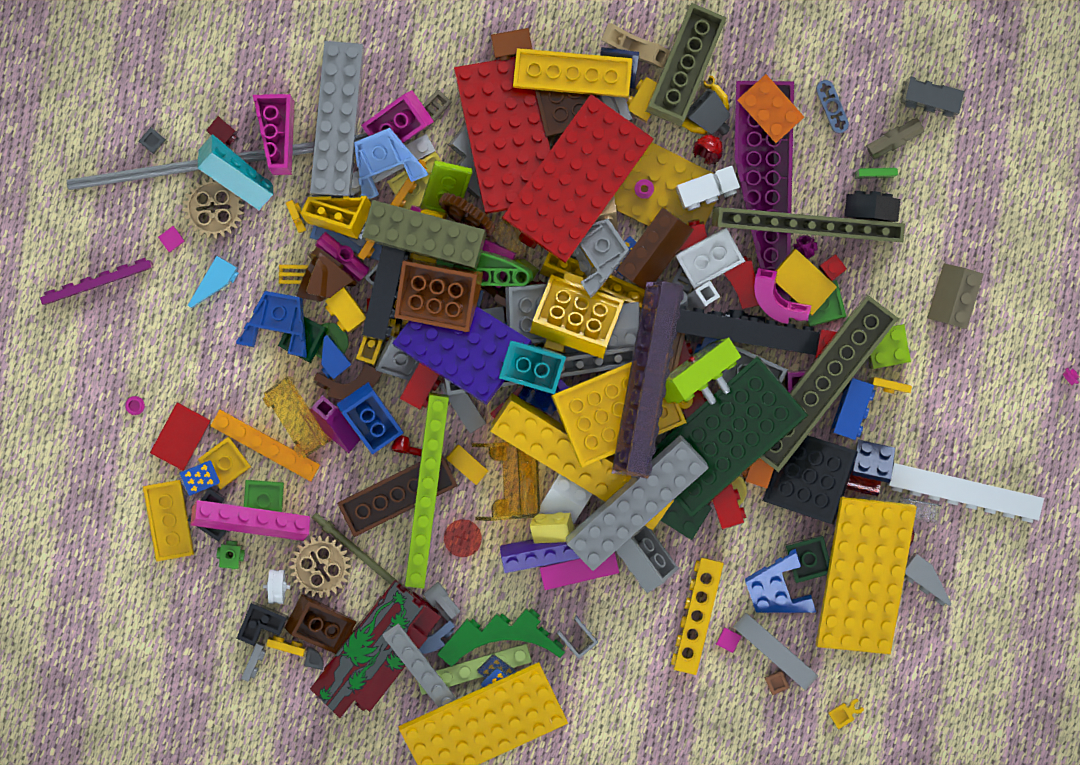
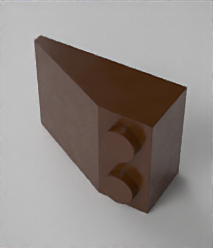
(319, 624)

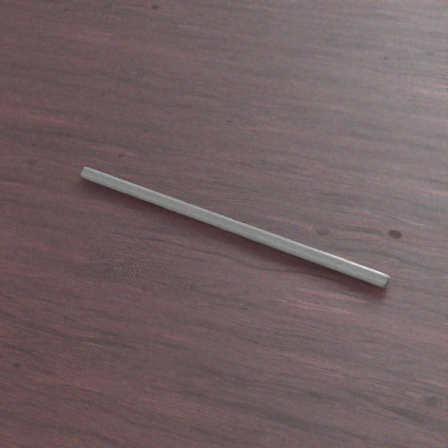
(175, 168)

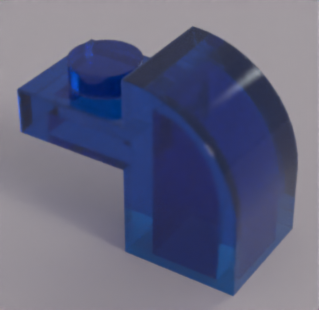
(538, 398)

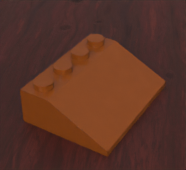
(438, 294)

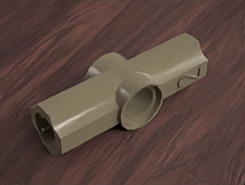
(895, 138)

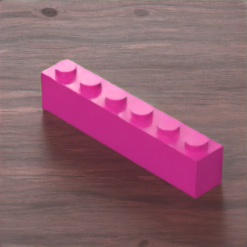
(250, 520)

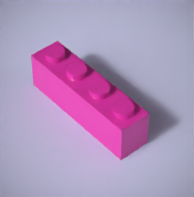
(575, 571)

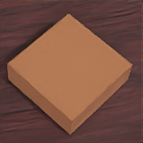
(777, 682)

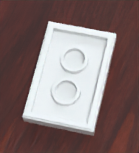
(710, 258)

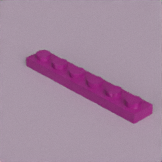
(88, 283)

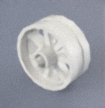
(276, 586)

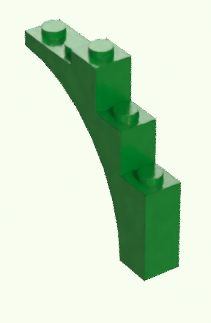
(498, 628)

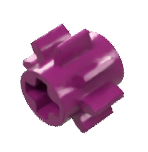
(806, 246)

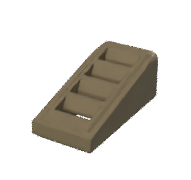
(441, 109)

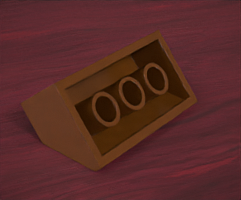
(655, 248)

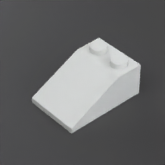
(565, 497)

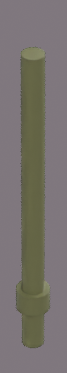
(328, 527)

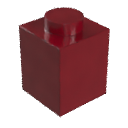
(222, 131)

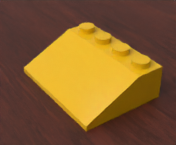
(574, 318)

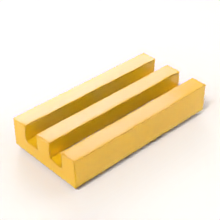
(281, 273)

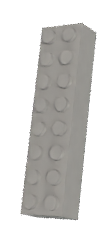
(337, 119)
(636, 503)

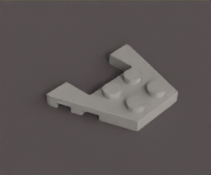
(605, 251)

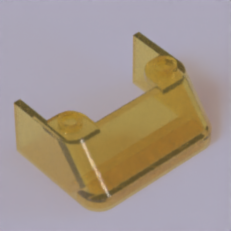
(296, 417)
(519, 483)

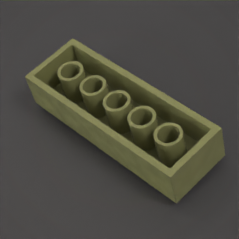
(686, 64)
(424, 235)

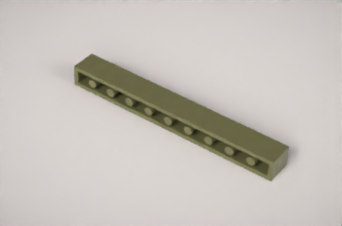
(808, 224)

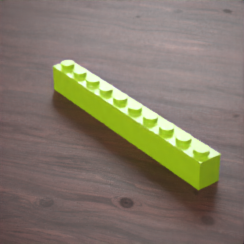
(426, 490)

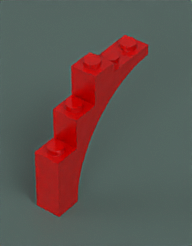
(741, 276)

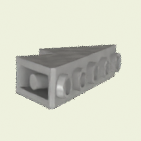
(461, 145)

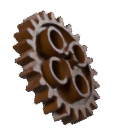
(458, 208)

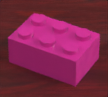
(404, 116)

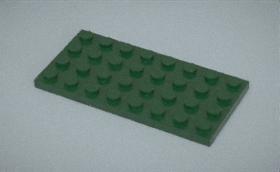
(735, 431)

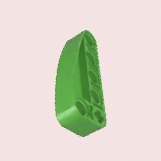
(494, 265)

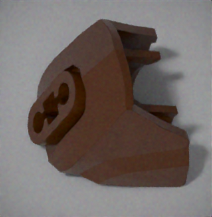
(323, 277)

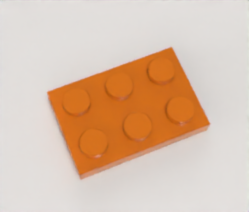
(770, 108)

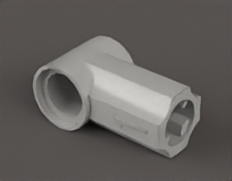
(439, 598)

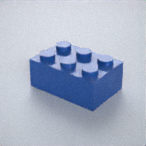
(853, 409)
(370, 418)

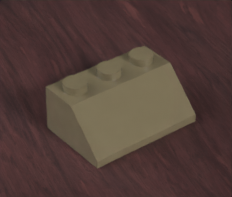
(955, 296)

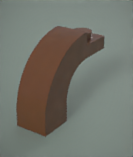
(340, 390)

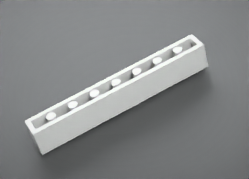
(967, 492)

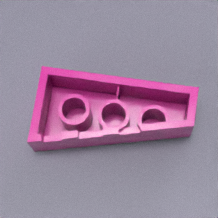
(276, 124)

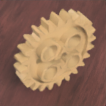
(214, 225)
(335, 557)

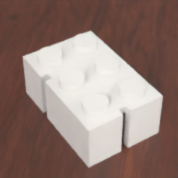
(707, 188)

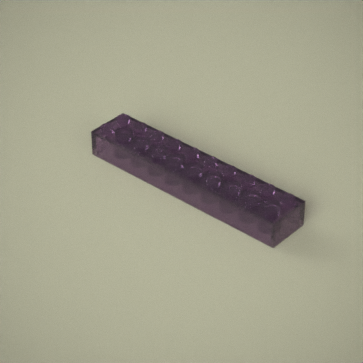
(647, 379)

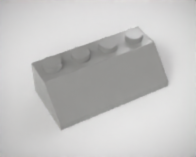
(625, 329)

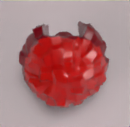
(708, 148)

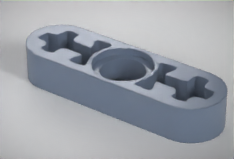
(821, 95)

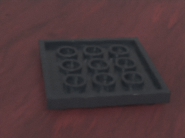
(812, 479)

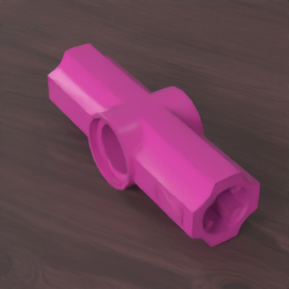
(351, 263)

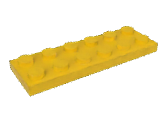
(572, 73)

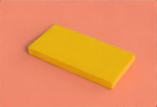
(168, 520)

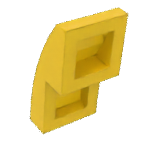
(467, 464)

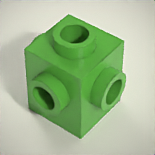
(227, 561)

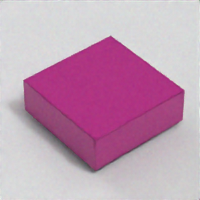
(171, 239)
(728, 639)

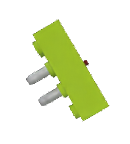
(699, 370)

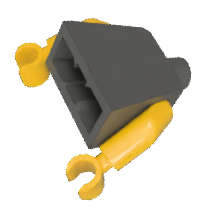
(709, 111)

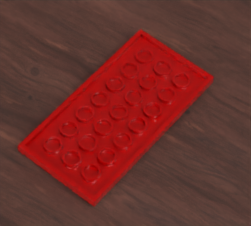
(501, 129)
(577, 178)

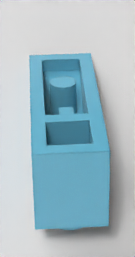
(216, 278)

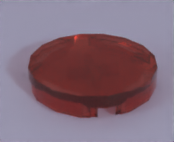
(462, 538)

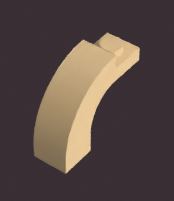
(648, 51)

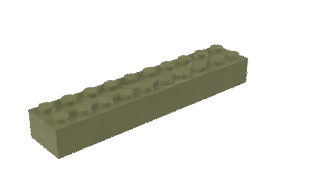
(833, 371)

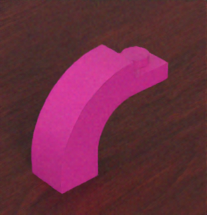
(773, 303)

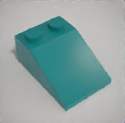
(532, 366)

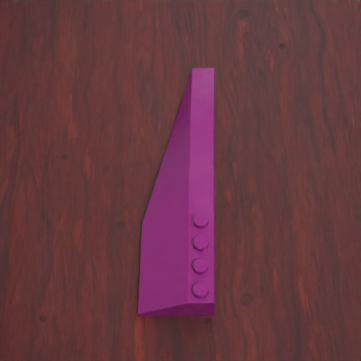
(765, 177)

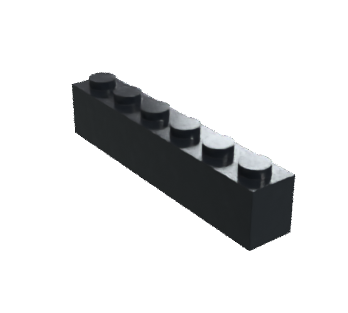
(384, 294)

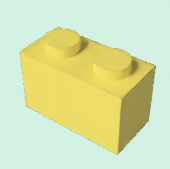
(551, 527)

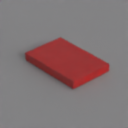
(180, 436)

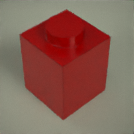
(832, 267)

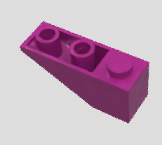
(334, 424)

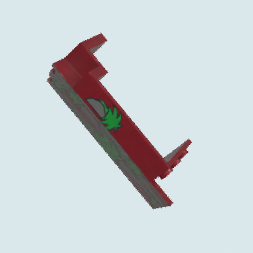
(365, 661)

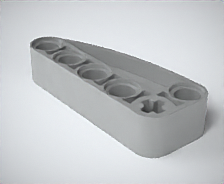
(776, 651)

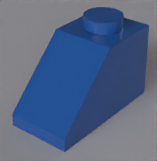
(333, 359)

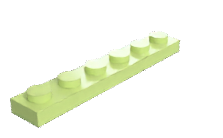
(468, 671)

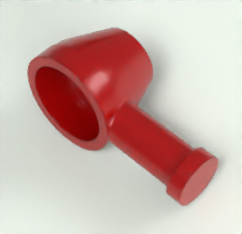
(402, 445)

